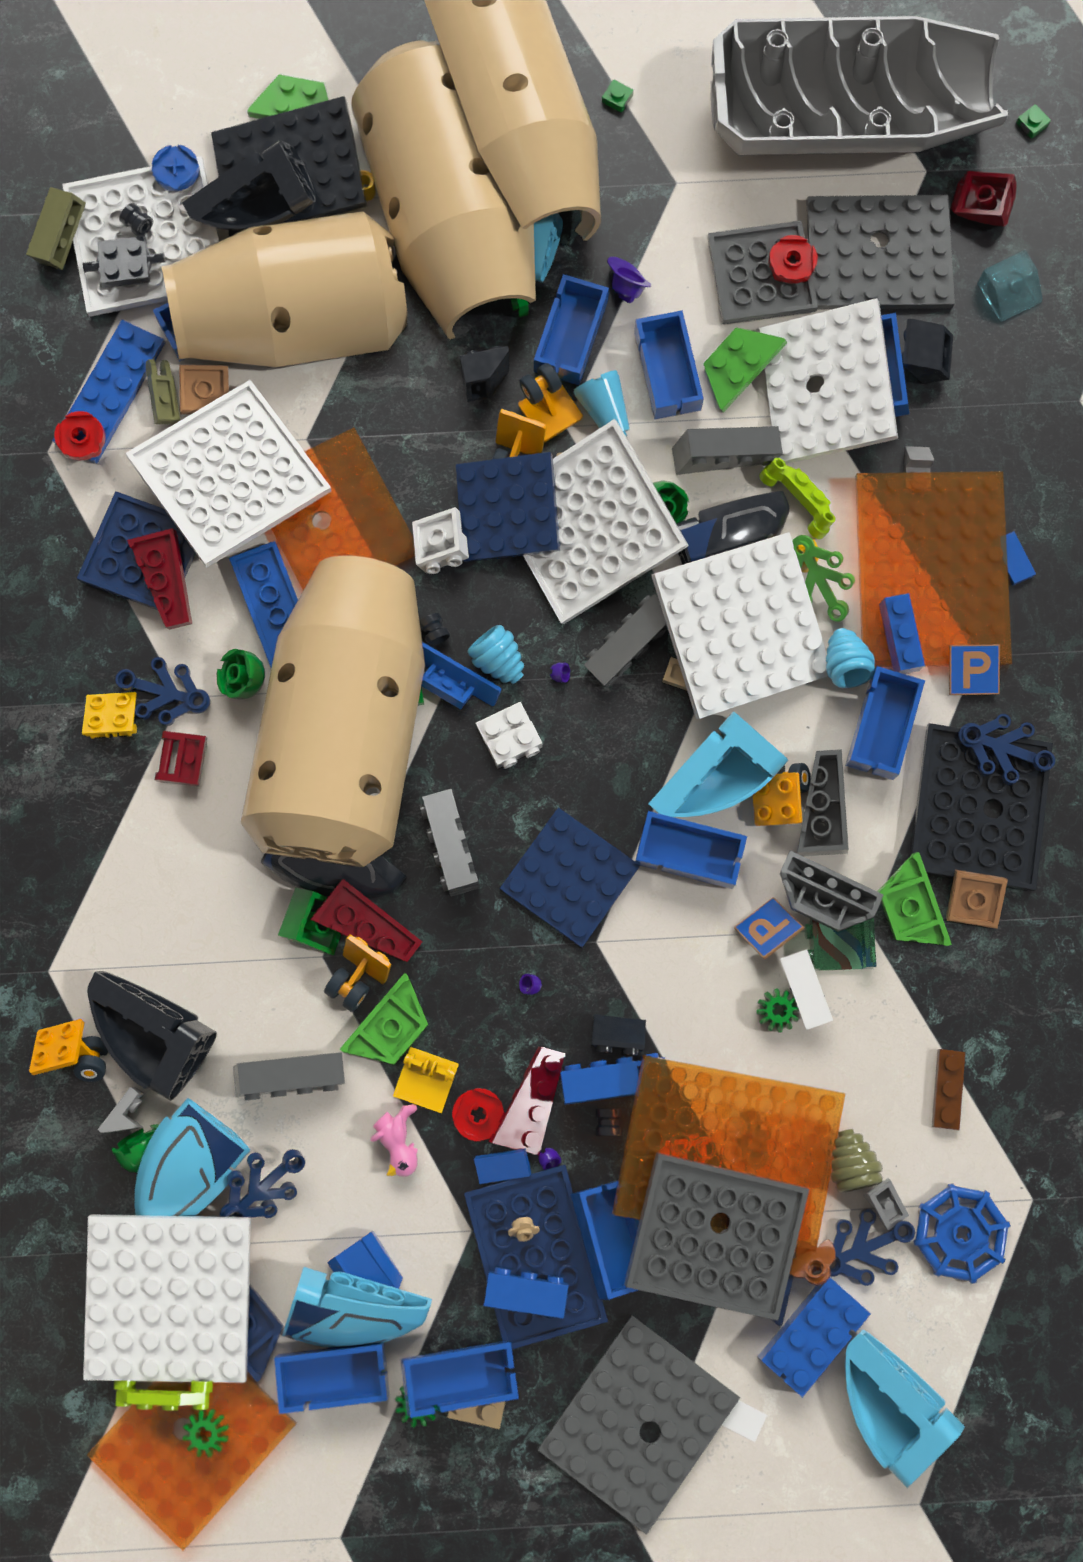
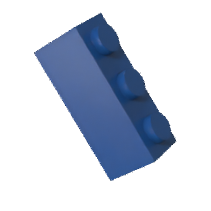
(901, 634)
(526, 1293)

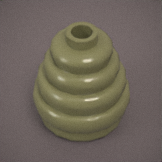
(854, 1163)

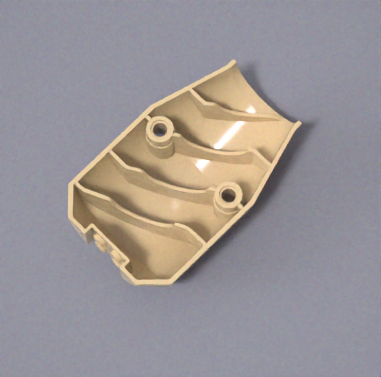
(289, 293)

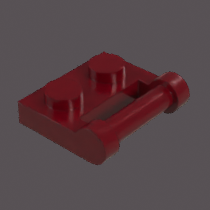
(188, 761)

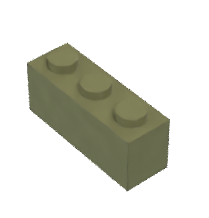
(56, 228)

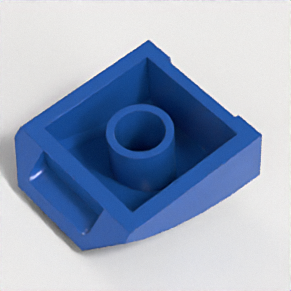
(369, 1261)

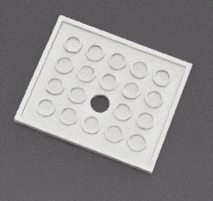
(856, 396)

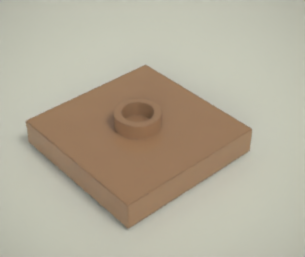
(201, 386)
(976, 899)

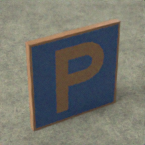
(974, 669)
(769, 928)

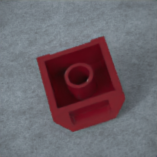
(985, 197)

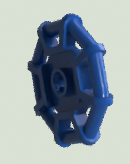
(946, 1231)

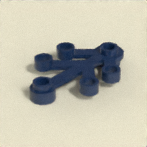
(166, 693)
(1001, 747)
(260, 1190)
(861, 1249)

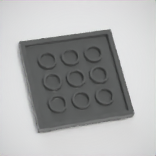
(745, 279)

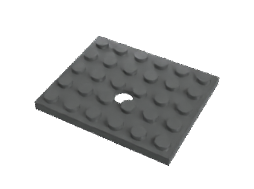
(905, 274)
(733, 1269)
(633, 1384)

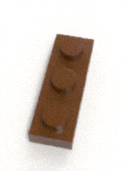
(948, 1089)

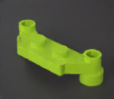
(804, 491)
(170, 1400)

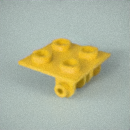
(109, 714)
(425, 1079)

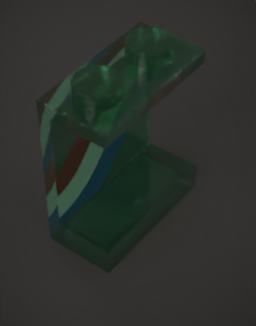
(841, 950)

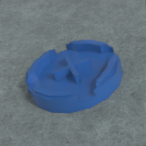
(175, 167)

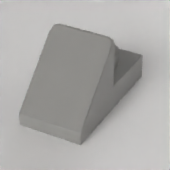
(918, 459)
(118, 1118)
(887, 1204)

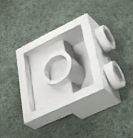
(439, 541)
(509, 735)

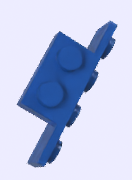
(454, 681)

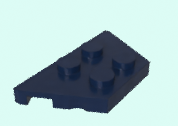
(263, 1334)

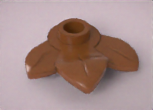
(810, 1261)

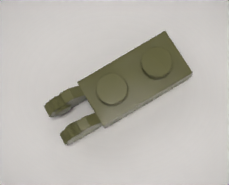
(162, 393)

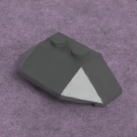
(827, 894)

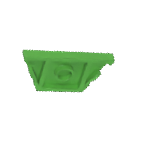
(287, 94)
(739, 362)
(912, 905)
(390, 1026)

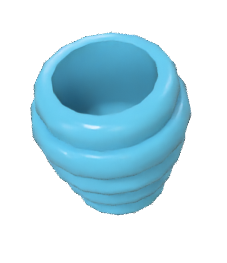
(497, 655)
(848, 659)

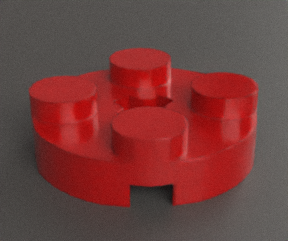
(789, 272)
(87, 448)
(465, 1121)

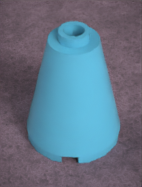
(604, 400)

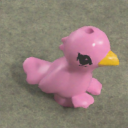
(392, 1135)

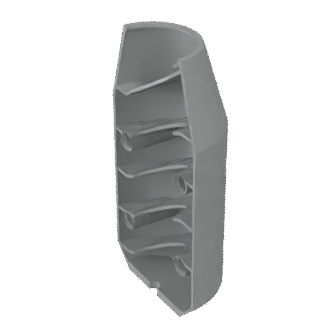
(851, 85)

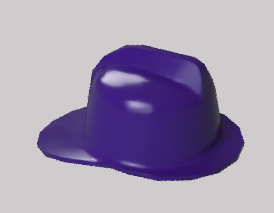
(627, 279)

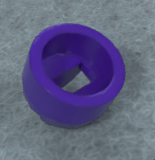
(560, 672)
(530, 984)
(549, 1159)

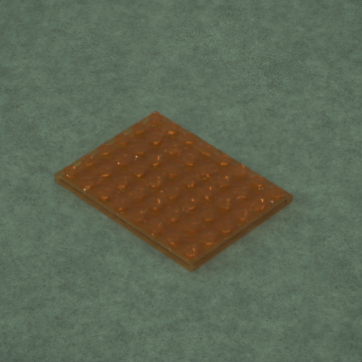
(943, 546)
(733, 1124)

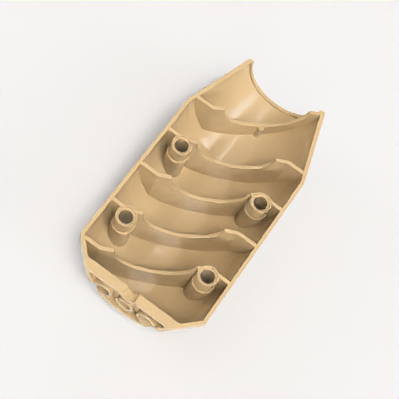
(522, 106)
(435, 190)
(338, 716)

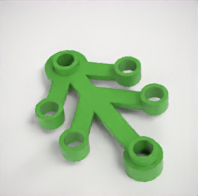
(819, 574)

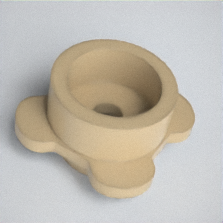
(523, 1229)

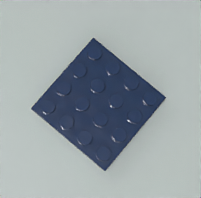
(508, 506)
(110, 559)
(569, 877)

